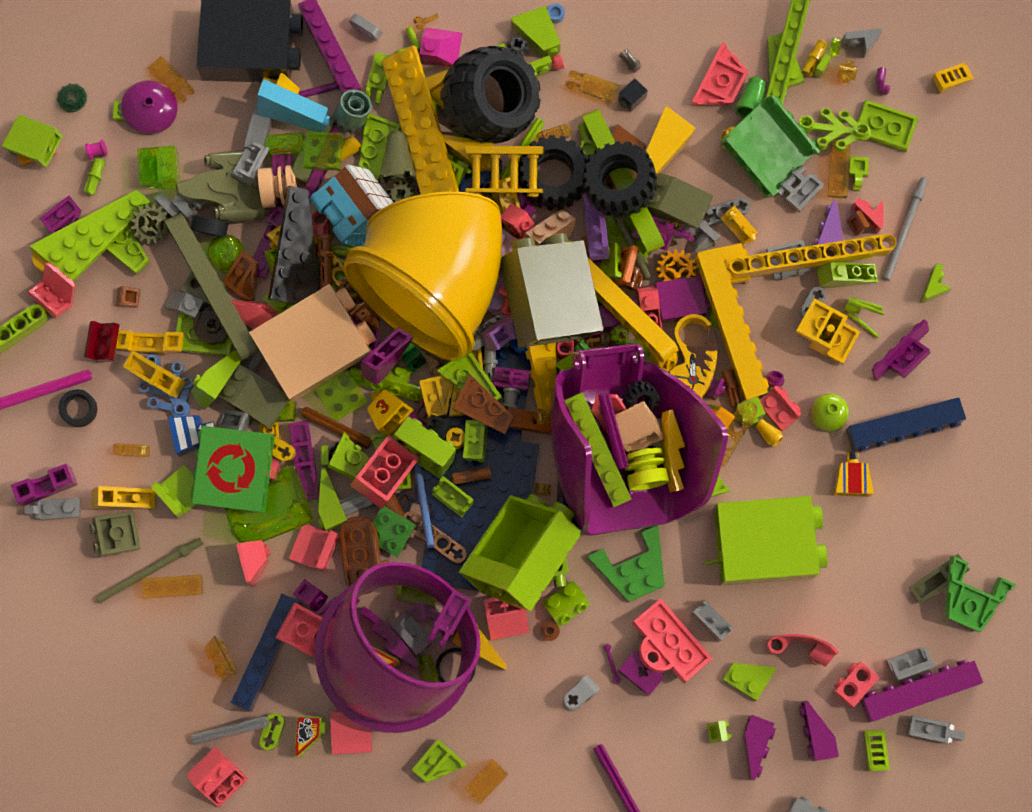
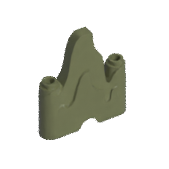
(231, 196)

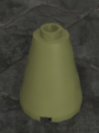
(397, 160)

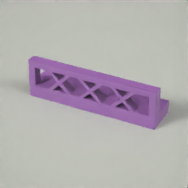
(596, 231)

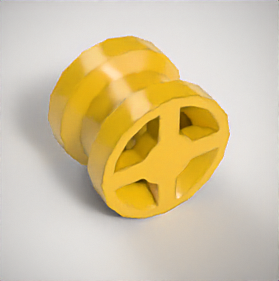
(457, 441)

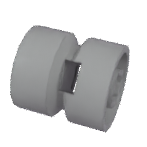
(186, 207)

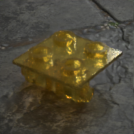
(216, 652)

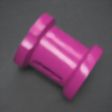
(96, 149)

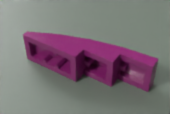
(304, 458)
(394, 644)

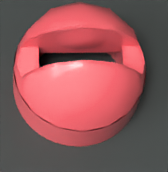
(557, 62)

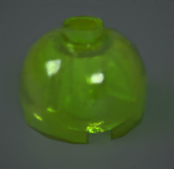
(224, 251)

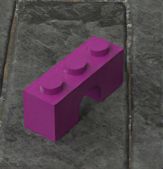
(55, 481)

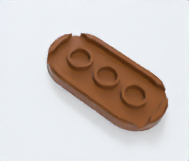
(358, 548)

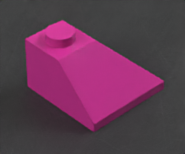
(440, 47)

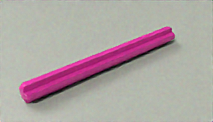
(45, 389)

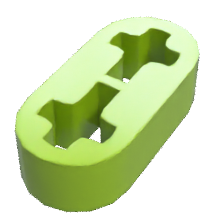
(276, 733)

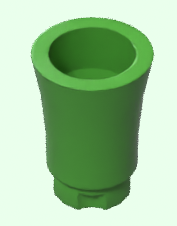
(751, 96)

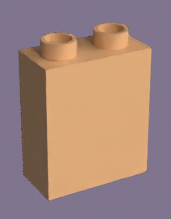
(313, 341)

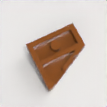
(243, 276)

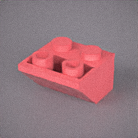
(505, 619)
(216, 777)

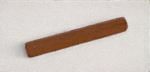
(336, 427)

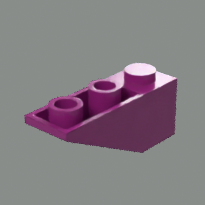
(756, 737)
(821, 740)

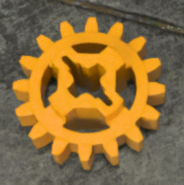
(684, 268)

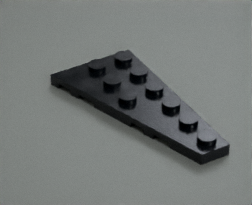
(295, 262)

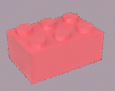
(384, 472)

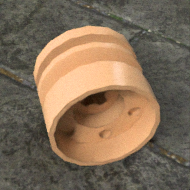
(273, 186)

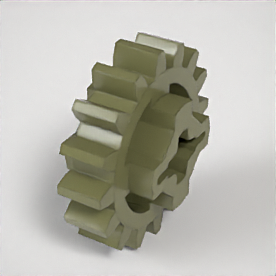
(155, 230)

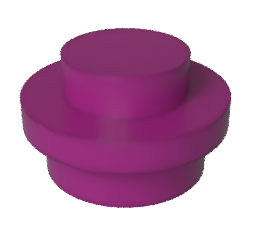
(775, 378)

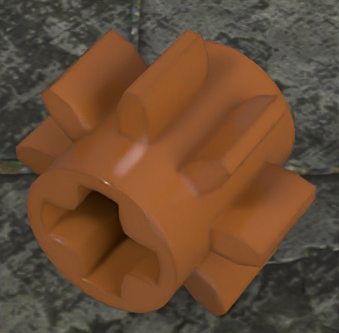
(636, 280)

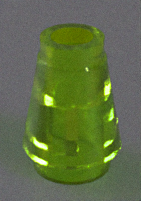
(615, 335)
(427, 669)

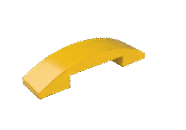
(150, 342)

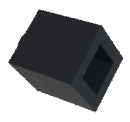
(632, 95)

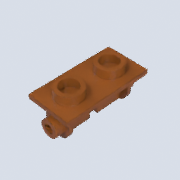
(364, 312)

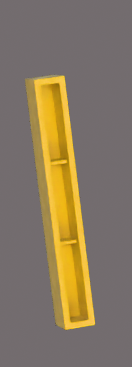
(731, 323)

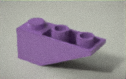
(831, 228)

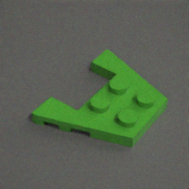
(638, 575)
(967, 604)

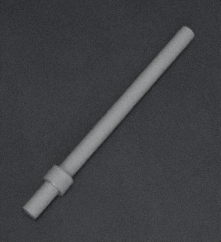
(917, 196)

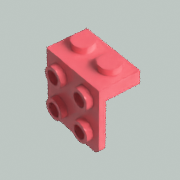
(54, 291)

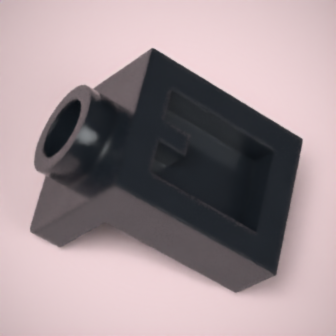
(438, 425)

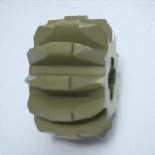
(397, 190)

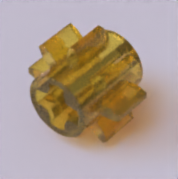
(847, 71)

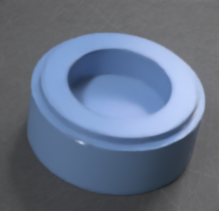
(556, 13)

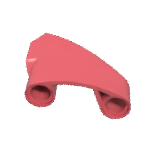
(820, 654)

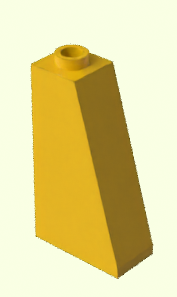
(669, 138)

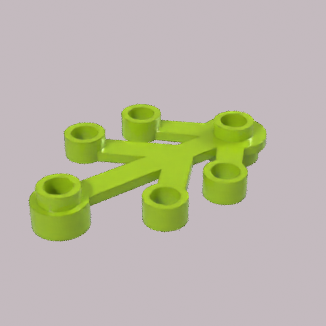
(856, 131)

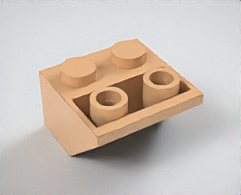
(638, 427)

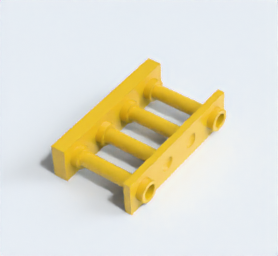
(514, 153)

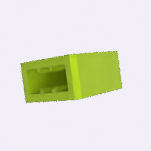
(538, 30)

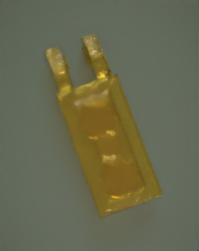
(170, 78)
(593, 86)

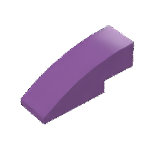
(499, 333)

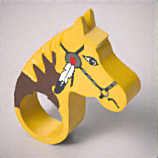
(699, 362)

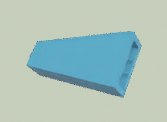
(291, 108)

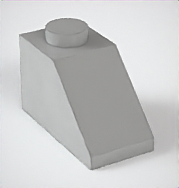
(185, 304)

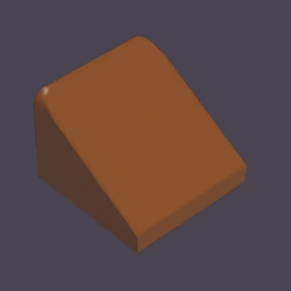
(128, 297)

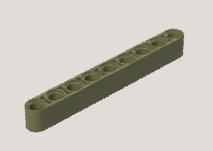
(211, 286)

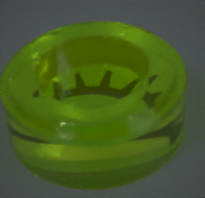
(835, 46)

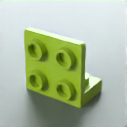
(176, 491)

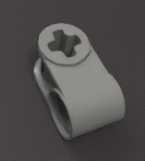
(583, 691)

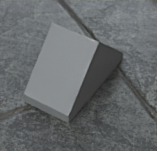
(235, 420)

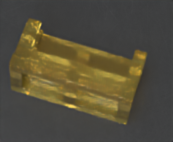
(486, 781)

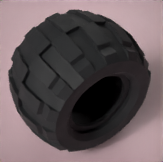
(466, 99)

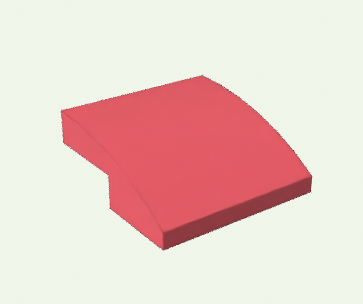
(348, 736)

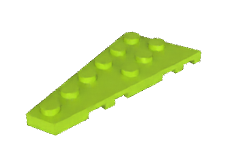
(82, 242)

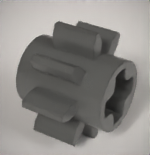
(520, 43)

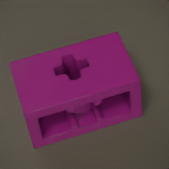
(645, 683)

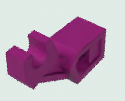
(426, 613)

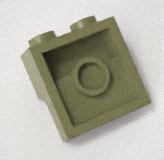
(115, 534)

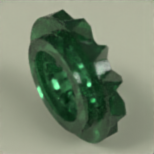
(70, 105)

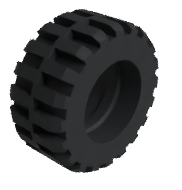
(563, 151)
(616, 157)

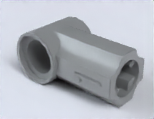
(355, 503)

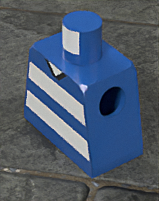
(185, 432)

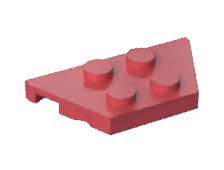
(721, 80)

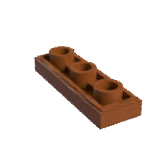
(522, 421)

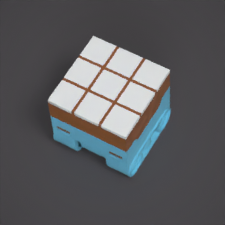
(350, 202)

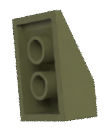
(679, 201)
(254, 396)

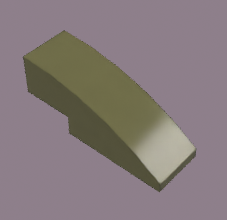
(932, 582)

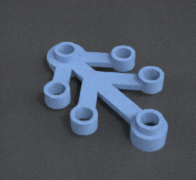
(176, 402)

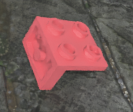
(314, 547)

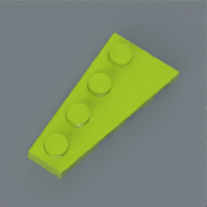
(374, 143)

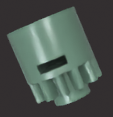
(352, 111)

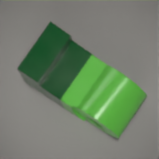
(410, 355)

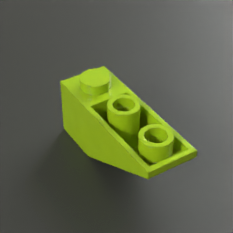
(846, 274)

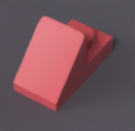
(874, 217)

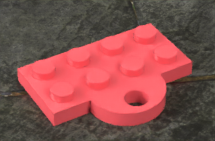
(669, 643)

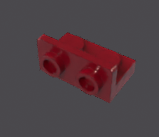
(101, 341)

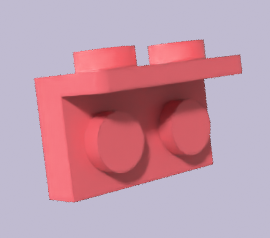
(780, 408)

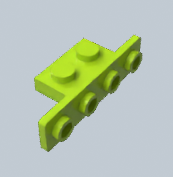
(395, 382)

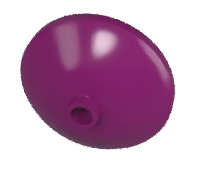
(152, 117)

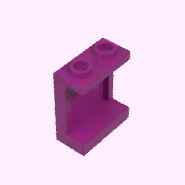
(681, 298)

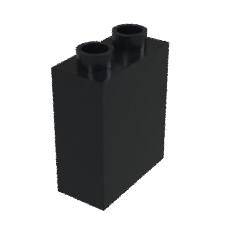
(248, 40)

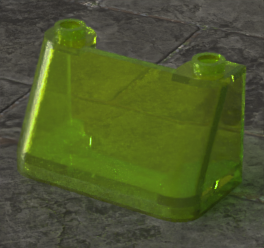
(285, 511)

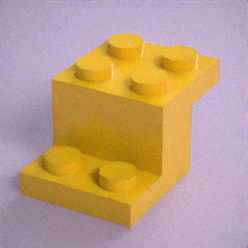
(828, 331)

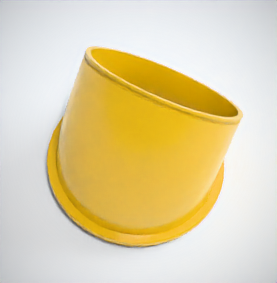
(431, 268)

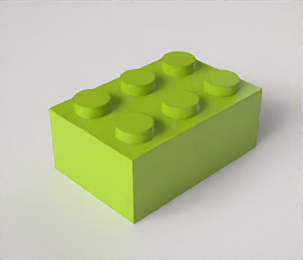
(433, 452)

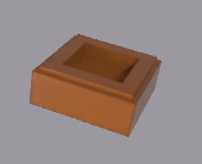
(858, 223)

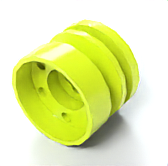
(646, 474)

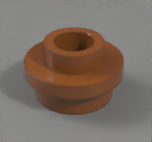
(549, 637)

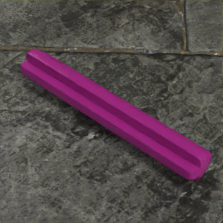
(613, 430)
(615, 779)

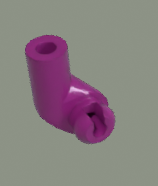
(880, 81)

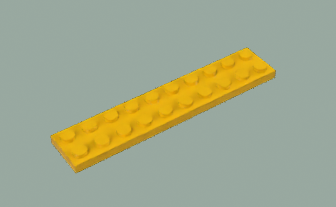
(419, 122)

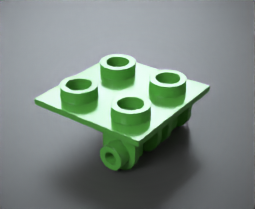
(392, 531)

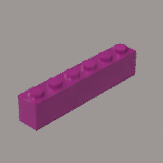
(328, 46)
(921, 691)

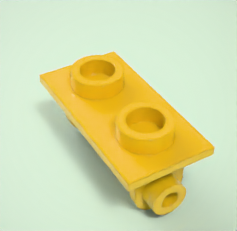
(739, 225)

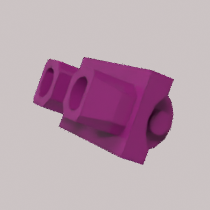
(511, 378)

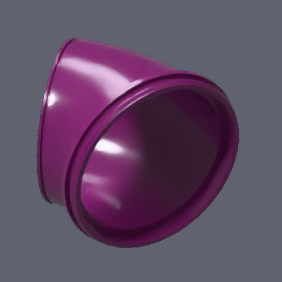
(367, 686)

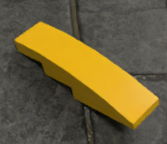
(670, 446)

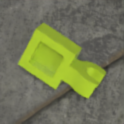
(858, 168)

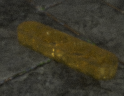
(737, 436)

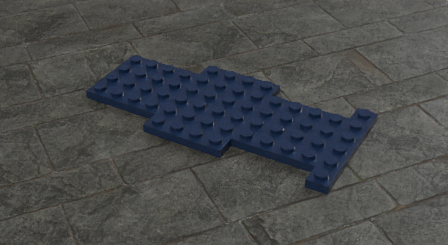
(512, 473)

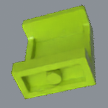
(32, 140)

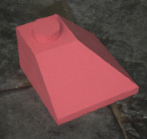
(253, 559)

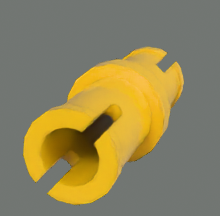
(814, 58)

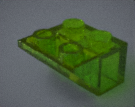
(159, 167)

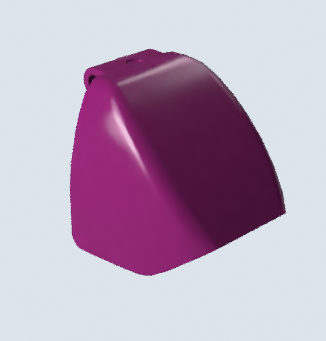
(702, 432)

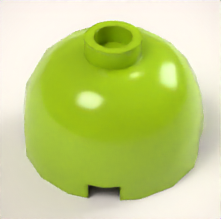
(829, 412)

